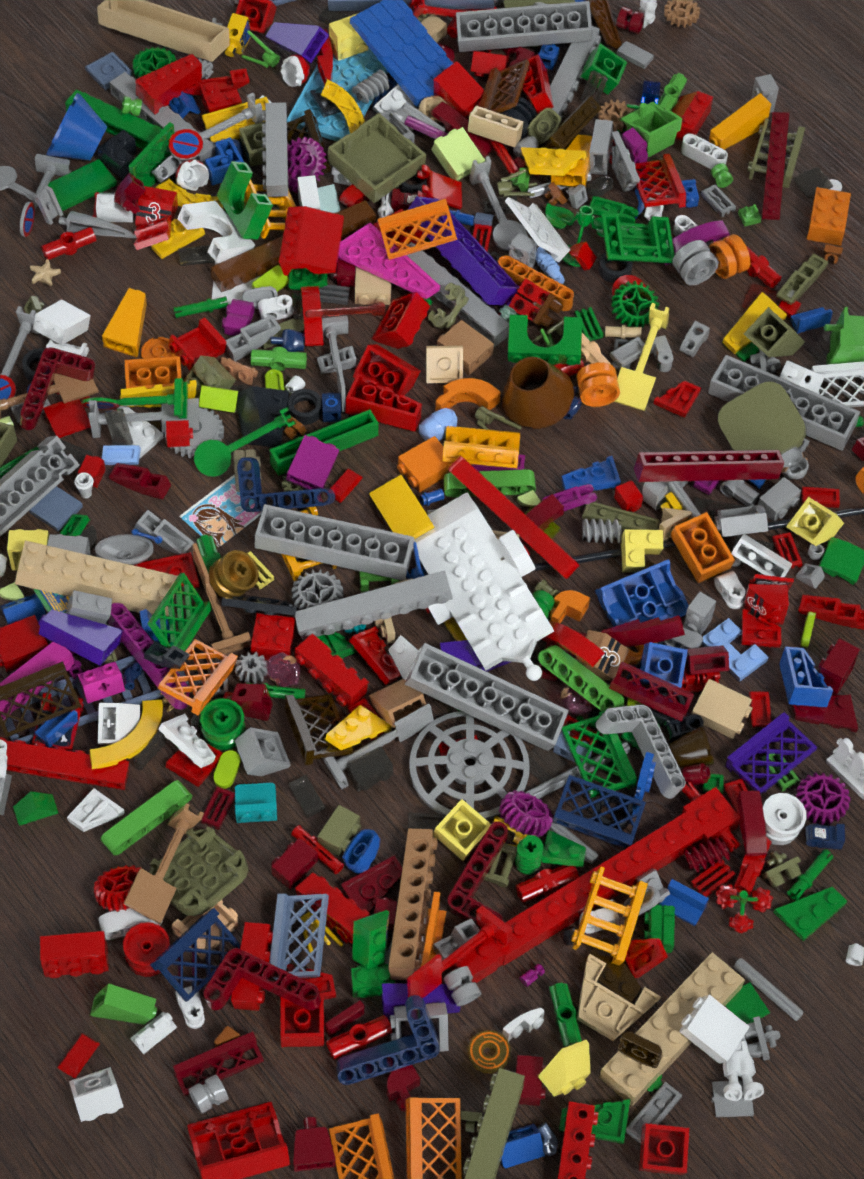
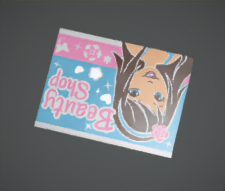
(220, 513)

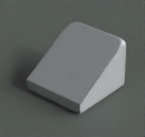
(811, 575)

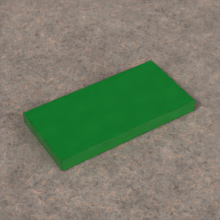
(82, 184)

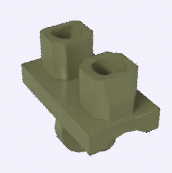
(774, 875)

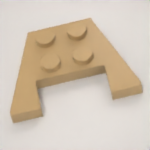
(606, 1010)

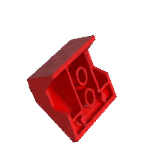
(311, 240)
(239, 1143)

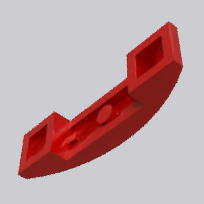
(236, 80)
(312, 325)
(575, 643)

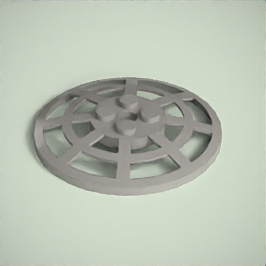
(461, 772)

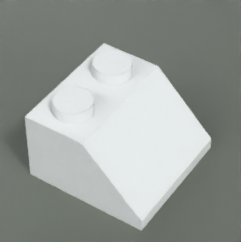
(96, 1094)

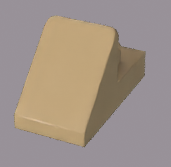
(672, 518)

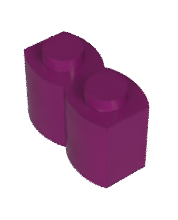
(635, 145)
(238, 316)

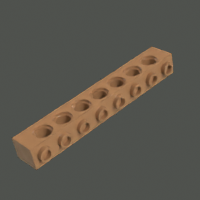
(417, 855)

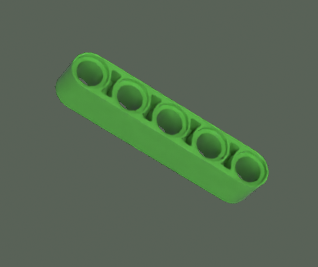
(506, 481)
(572, 678)
(146, 817)

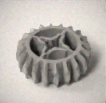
(324, 584)

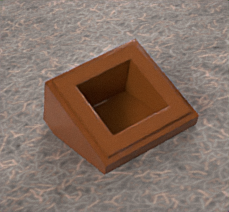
(225, 1036)

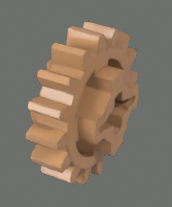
(681, 12)
(614, 112)

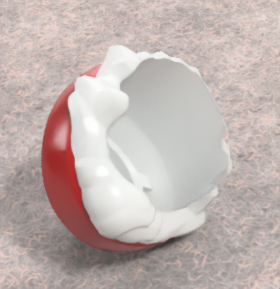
(295, 70)
(192, 174)

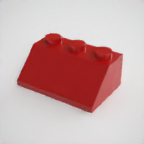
(693, 110)
(402, 321)
(387, 370)

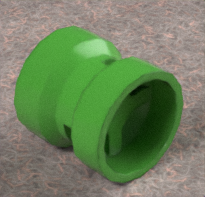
(131, 106)
(722, 176)

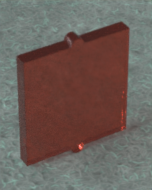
(755, 291)

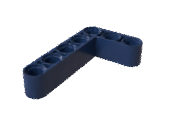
(278, 498)
(395, 1049)

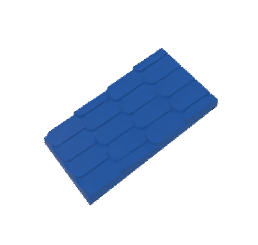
(402, 47)

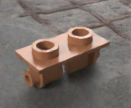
(238, 371)

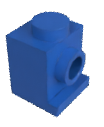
(551, 53)
(691, 193)

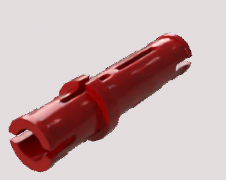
(323, 854)

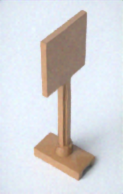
(67, 387)
(229, 643)
(149, 892)

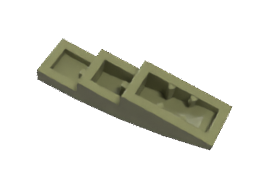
(802, 279)

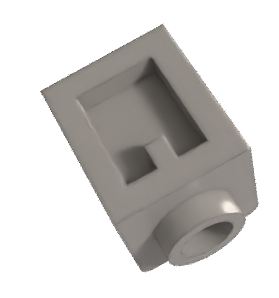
(652, 878)

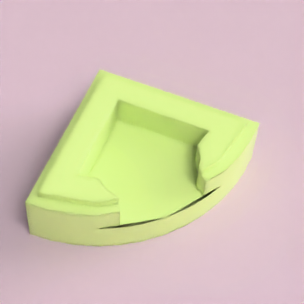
(528, 499)
(11, 592)

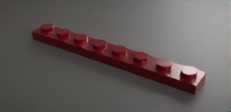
(775, 166)

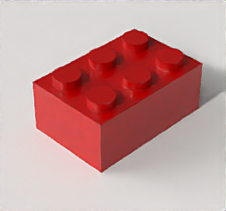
(74, 954)

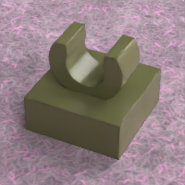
(33, 304)
(470, 1118)

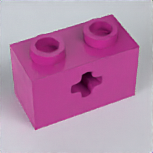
(101, 682)

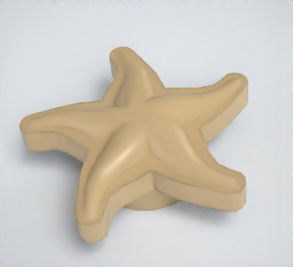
(44, 274)

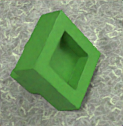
(521, 180)
(749, 215)

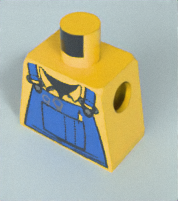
(238, 34)

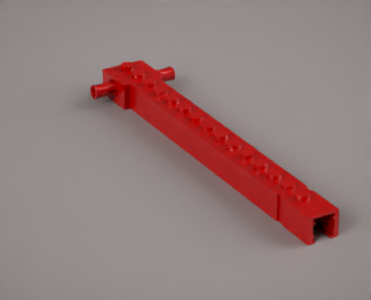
(700, 821)

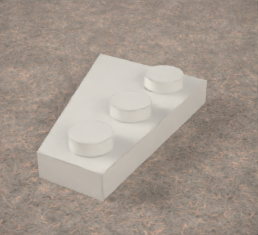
(187, 741)

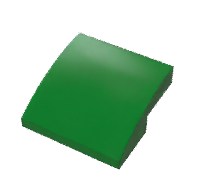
(304, 278)
(842, 560)

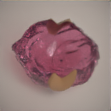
(283, 670)
(574, 701)

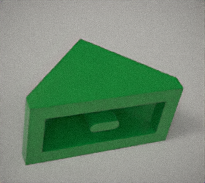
(35, 807)

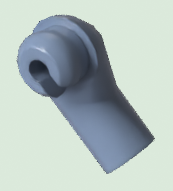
(549, 1139)

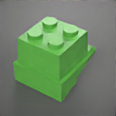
(654, 125)
(846, 339)

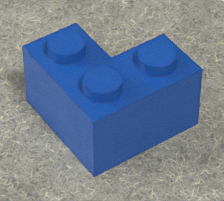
(218, 165)

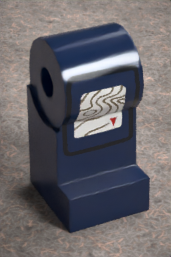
(825, 836)

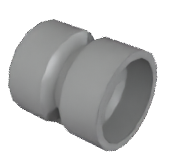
(462, 986)
(207, 1094)

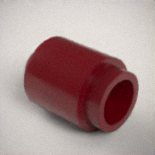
(696, 774)

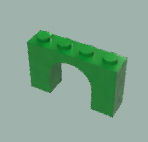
(249, 218)
(565, 352)

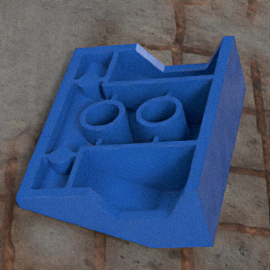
(643, 596)

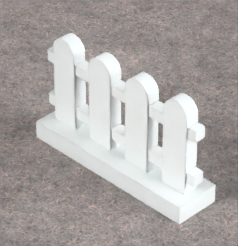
(848, 769)

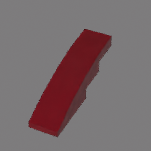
(455, 120)
(653, 631)

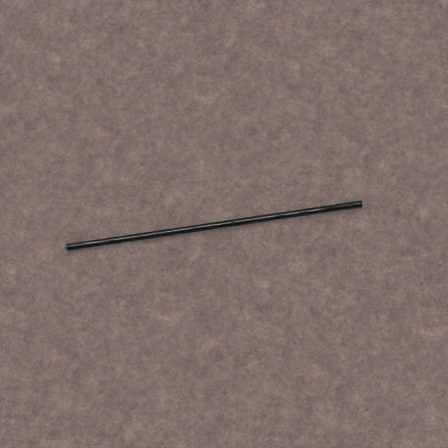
(670, 543)

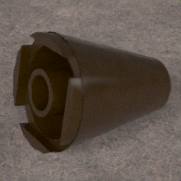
(692, 749)

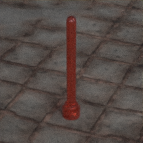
(375, 309)

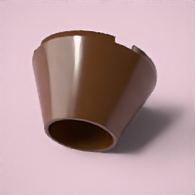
(542, 405)

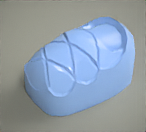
(437, 423)

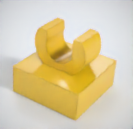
(671, 503)

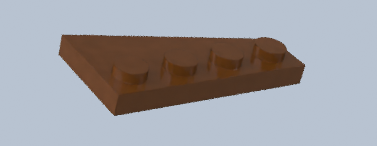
(603, 16)

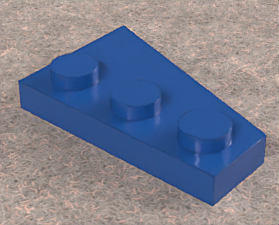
(599, 475)
(645, 779)

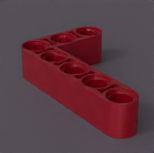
(44, 381)
(475, 877)
(260, 978)

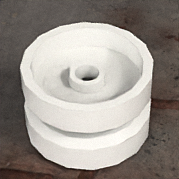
(783, 818)

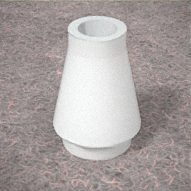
(84, 484)

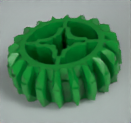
(151, 60)
(622, 306)

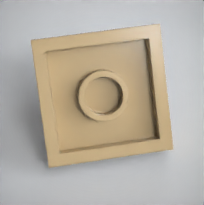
(444, 364)

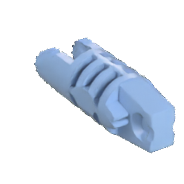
(548, 265)

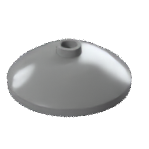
(125, 549)

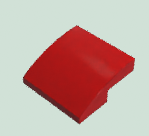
(152, 232)
(67, 417)
(184, 766)

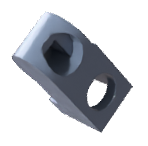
(562, 749)

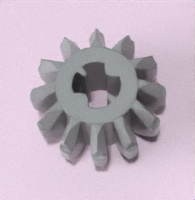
(258, 665)

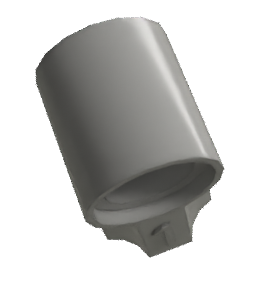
(740, 491)

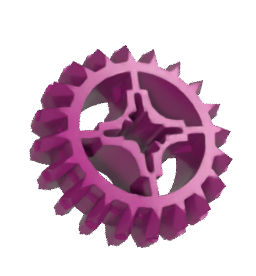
(832, 793)
(526, 813)

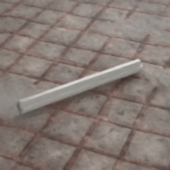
(560, 780)

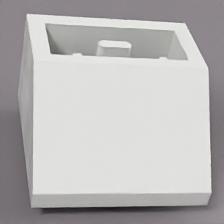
(116, 721)

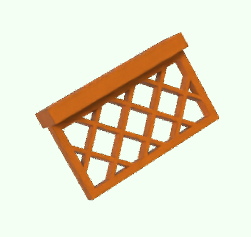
(414, 218)
(211, 682)
(434, 928)
(414, 1137)
(378, 1144)

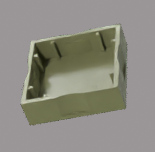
(376, 157)

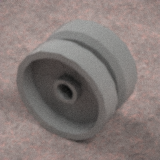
(695, 262)

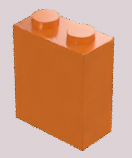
(424, 464)

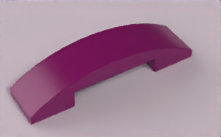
(709, 231)

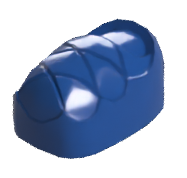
(362, 851)

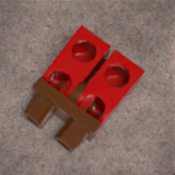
(541, 304)

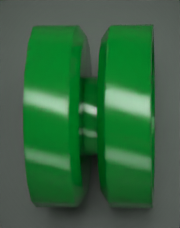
(222, 723)

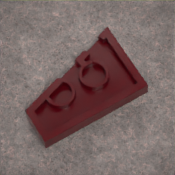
(837, 713)
(373, 883)

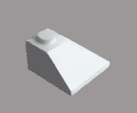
(110, 210)

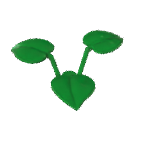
(561, 217)

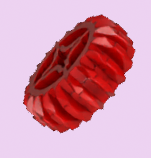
(114, 887)

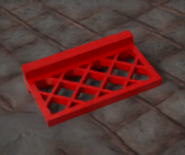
(671, 180)

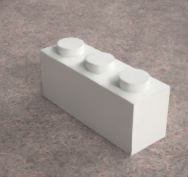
(760, 557)

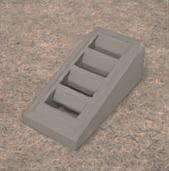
(344, 353)

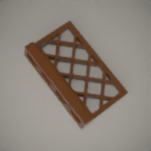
(502, 89)

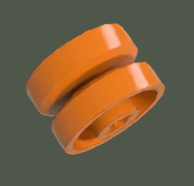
(731, 255)
(598, 384)

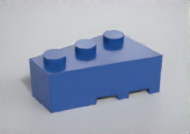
(801, 679)

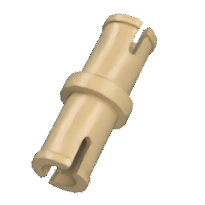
(623, 332)

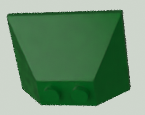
(638, 241)

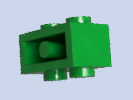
(369, 981)

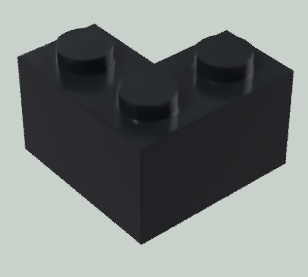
(118, 153)

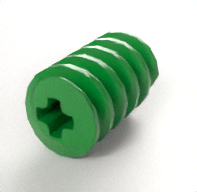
(529, 855)

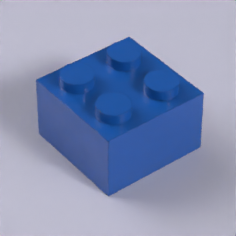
(663, 662)

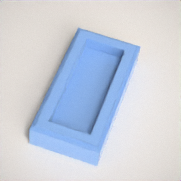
(121, 454)

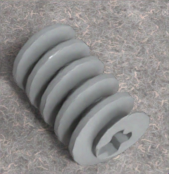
(371, 87)
(601, 530)

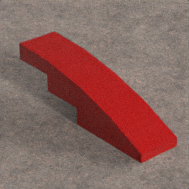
(325, 61)
(833, 611)

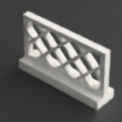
(539, 228)
(842, 371)

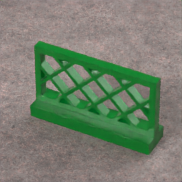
(152, 156)
(187, 627)
(616, 753)

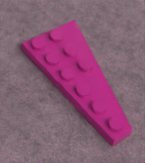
(368, 252)

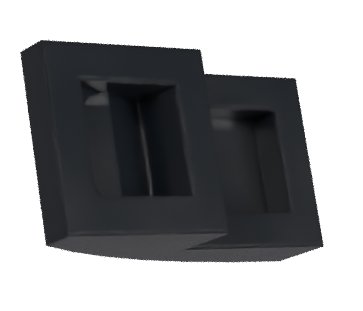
(166, 657)

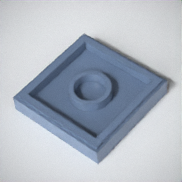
(107, 69)
(56, 508)

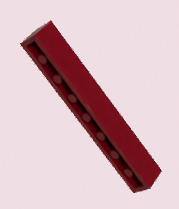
(708, 465)

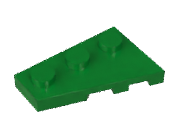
(811, 912)
(610, 1122)

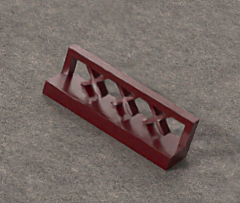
(647, 696)
(219, 1055)

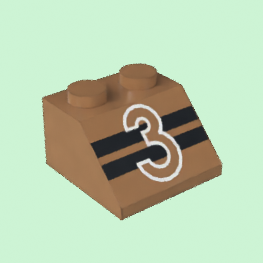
(614, 654)

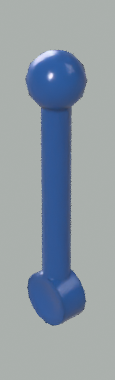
(158, 539)

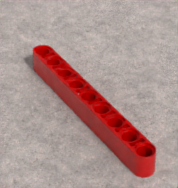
(513, 517)

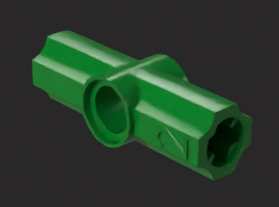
(208, 551)
(562, 1004)

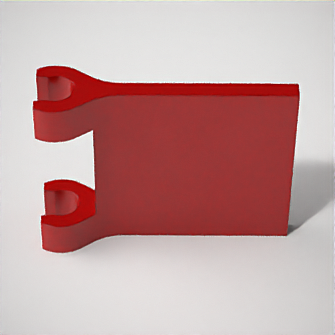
(440, 187)

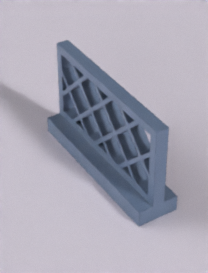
(282, 931)

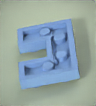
(739, 664)

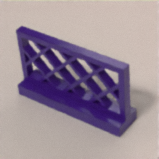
(761, 740)

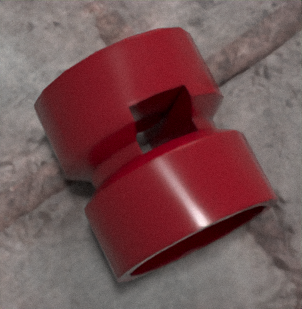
(636, 20)

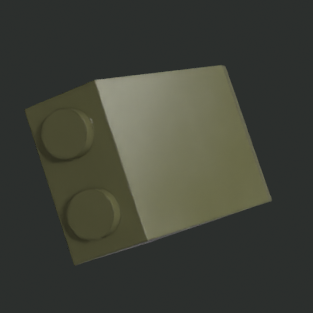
(773, 335)

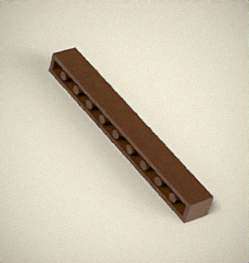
(265, 257)

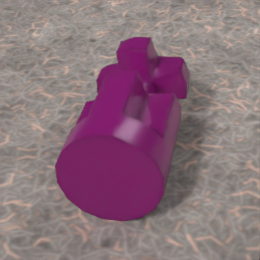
(531, 975)

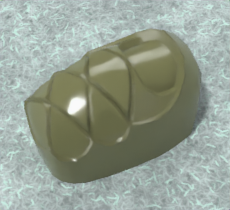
(544, 125)

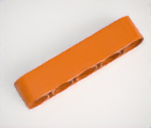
(520, 271)

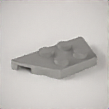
(622, 165)

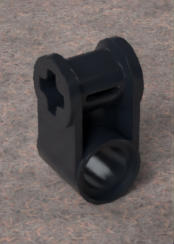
(682, 727)

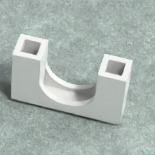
(213, 217)

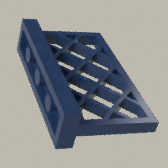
(589, 826)
(183, 943)

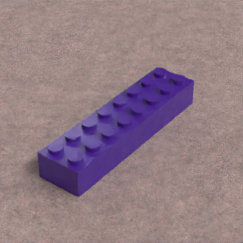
(472, 261)

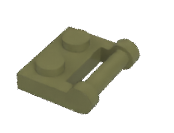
(501, 880)

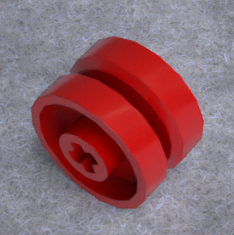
(143, 945)

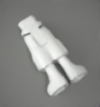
(741, 1065)

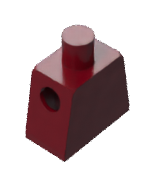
(253, 700)
(313, 1147)

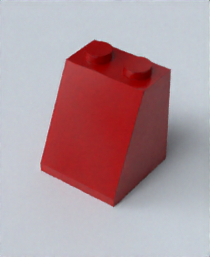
(458, 89)

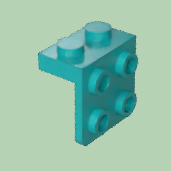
(255, 802)

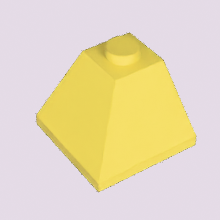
(815, 522)

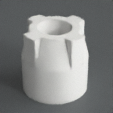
(294, 384)
(855, 955)

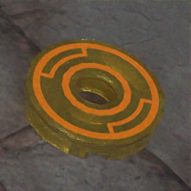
(490, 1039)

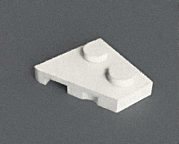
(94, 811)

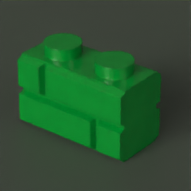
(661, 925)

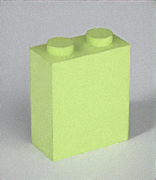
(456, 153)

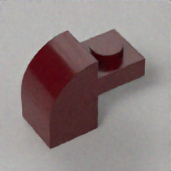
(129, 192)
(400, 1083)

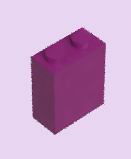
(312, 463)

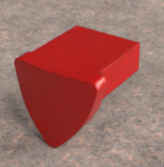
(583, 255)

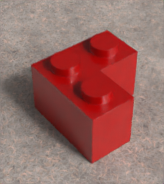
(215, 100)

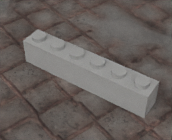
(276, 149)

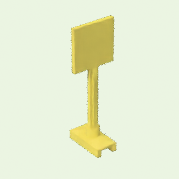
(634, 385)

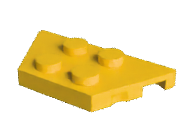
(551, 161)

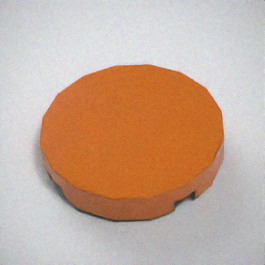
(156, 348)

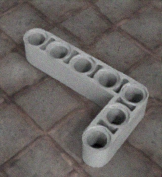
(650, 739)

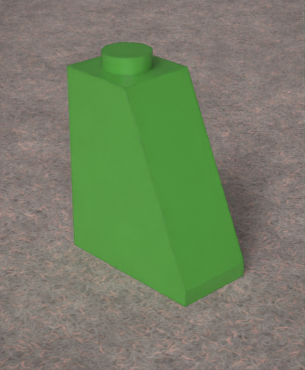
(123, 1005)

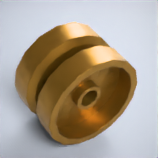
(233, 574)

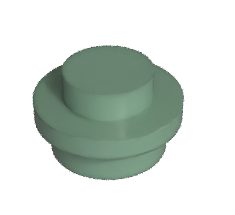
(506, 311)

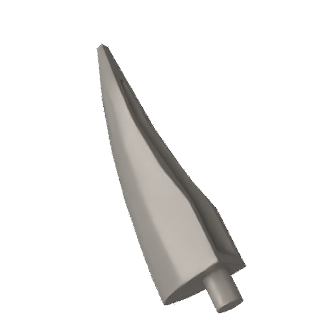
(79, 221)

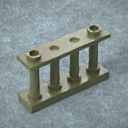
(792, 150)

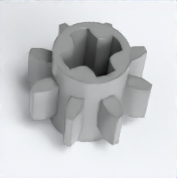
(207, 68)

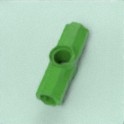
(672, 91)
(278, 359)

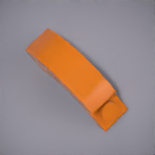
(468, 390)

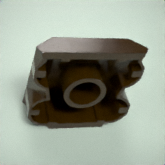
(640, 1049)

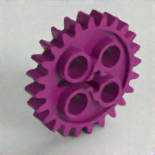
(304, 159)

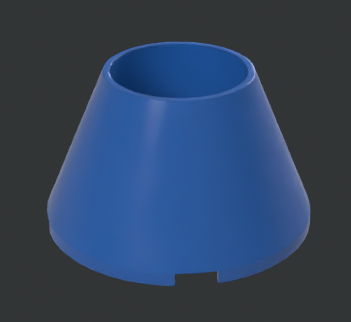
(78, 132)

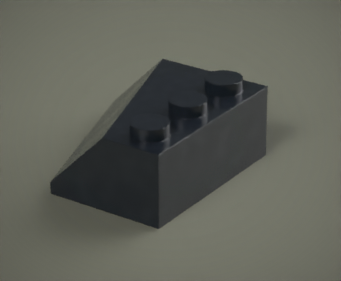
(258, 408)

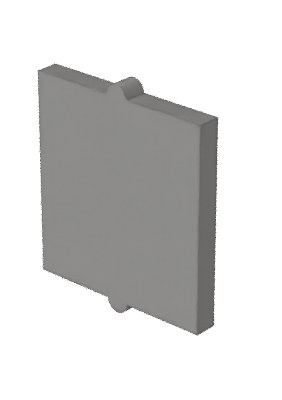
(729, 1108)

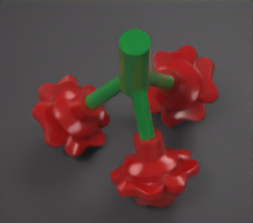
(728, 896)

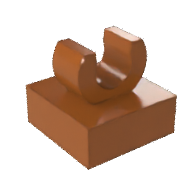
(556, 193)
(833, 251)
(293, 430)

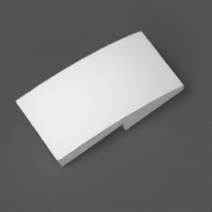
(528, 1021)

